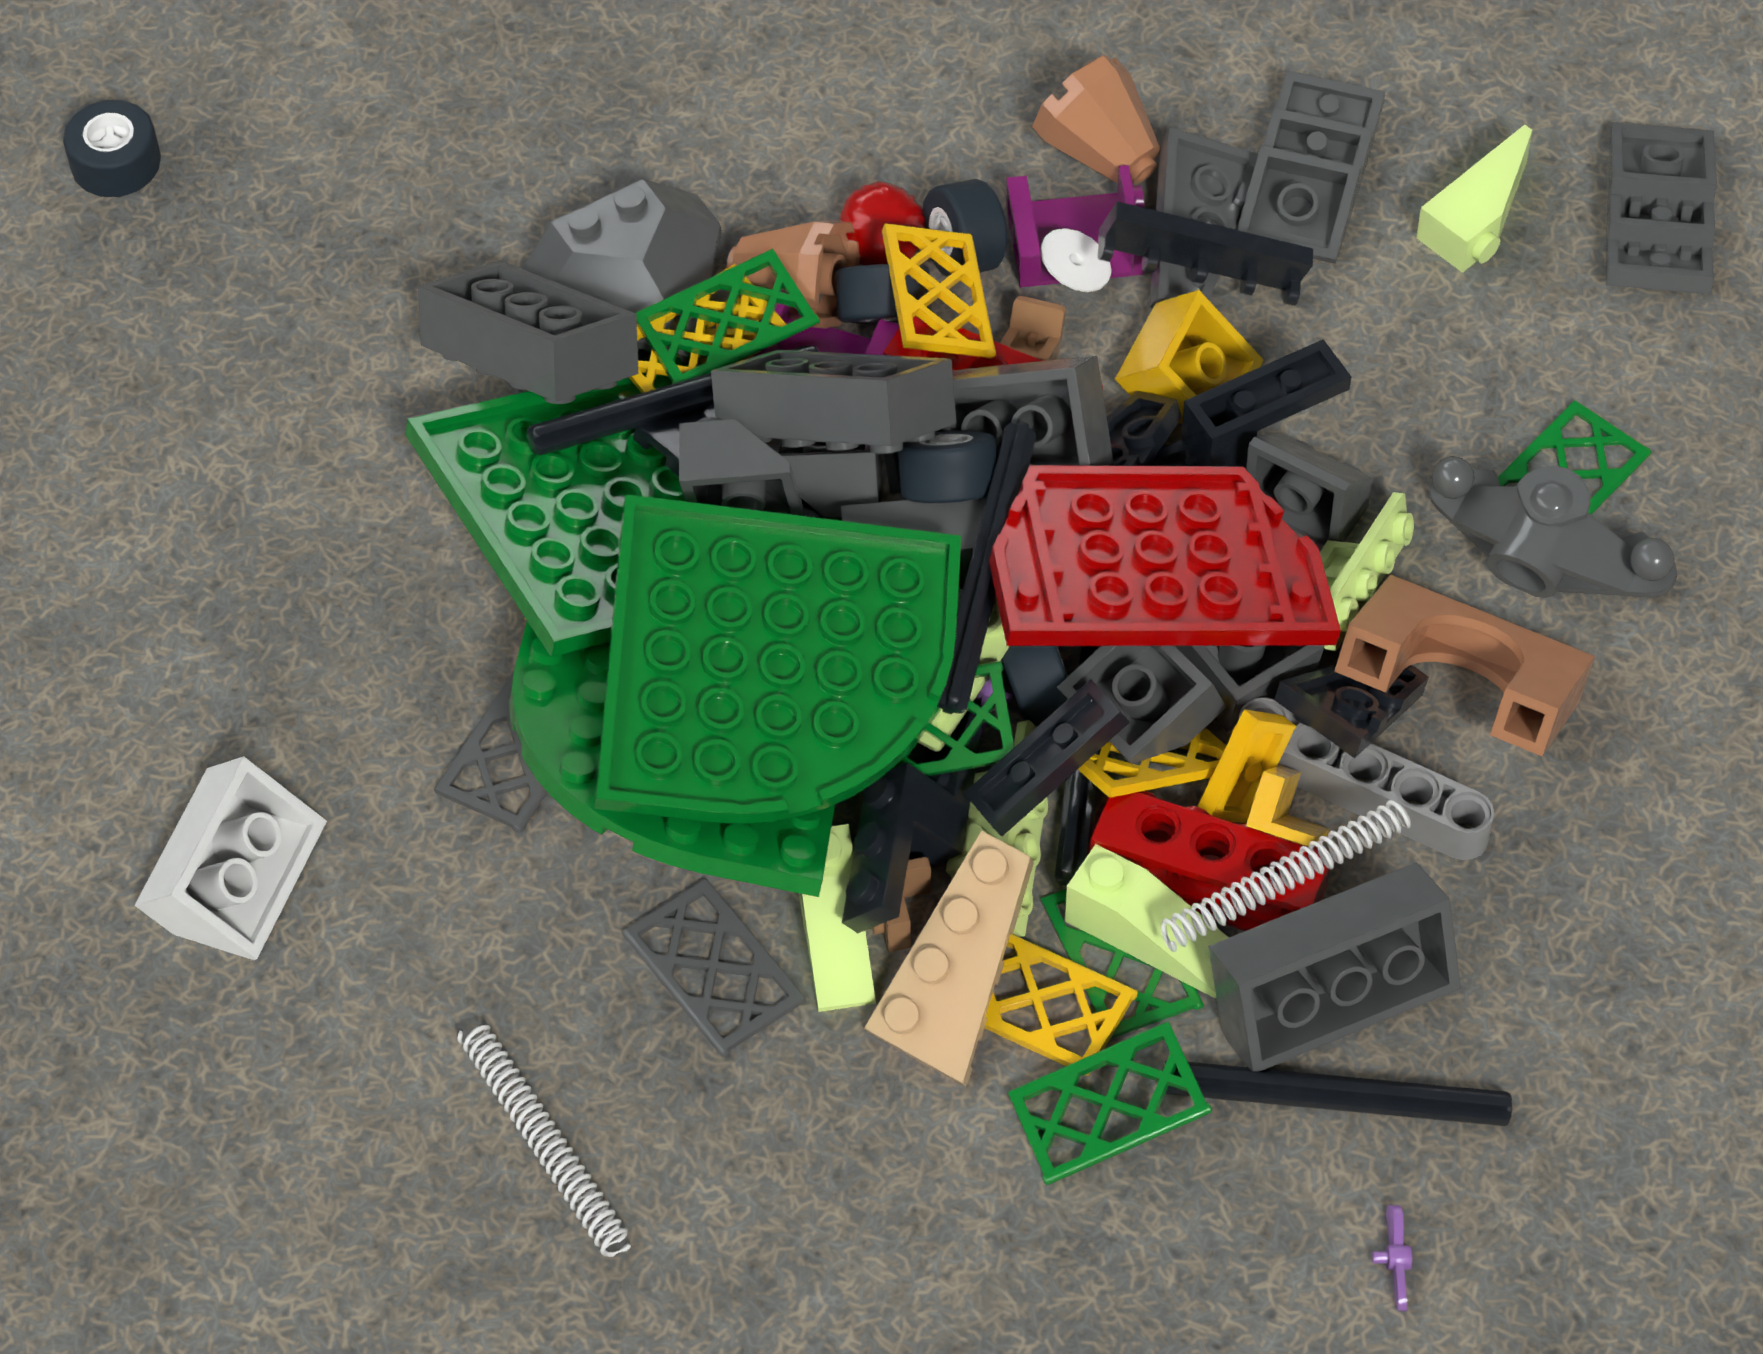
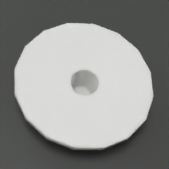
(1074, 260)

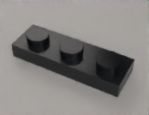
(1046, 757)

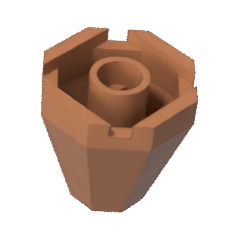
(1101, 121)
(811, 257)

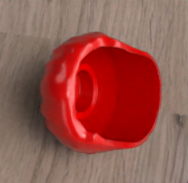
(874, 207)

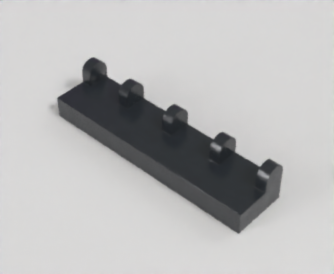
(1205, 249)

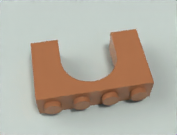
(1416, 625)

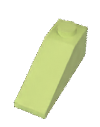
(1470, 213)
(1126, 909)
(836, 952)

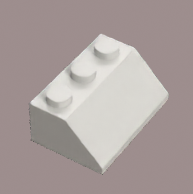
(231, 860)

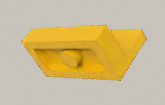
(1273, 804)

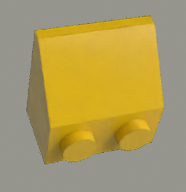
(1185, 351)

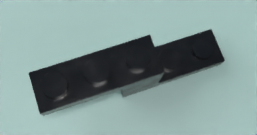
(1228, 416)
(906, 819)

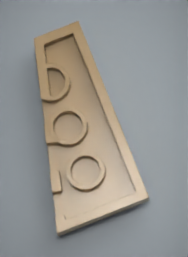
(948, 978)

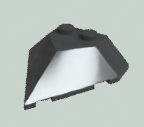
(632, 248)

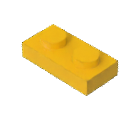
(1253, 748)

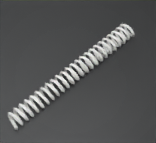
(1355, 842)
(567, 1158)

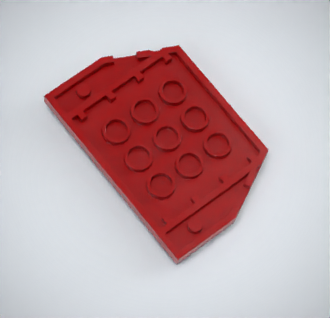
(1156, 562)

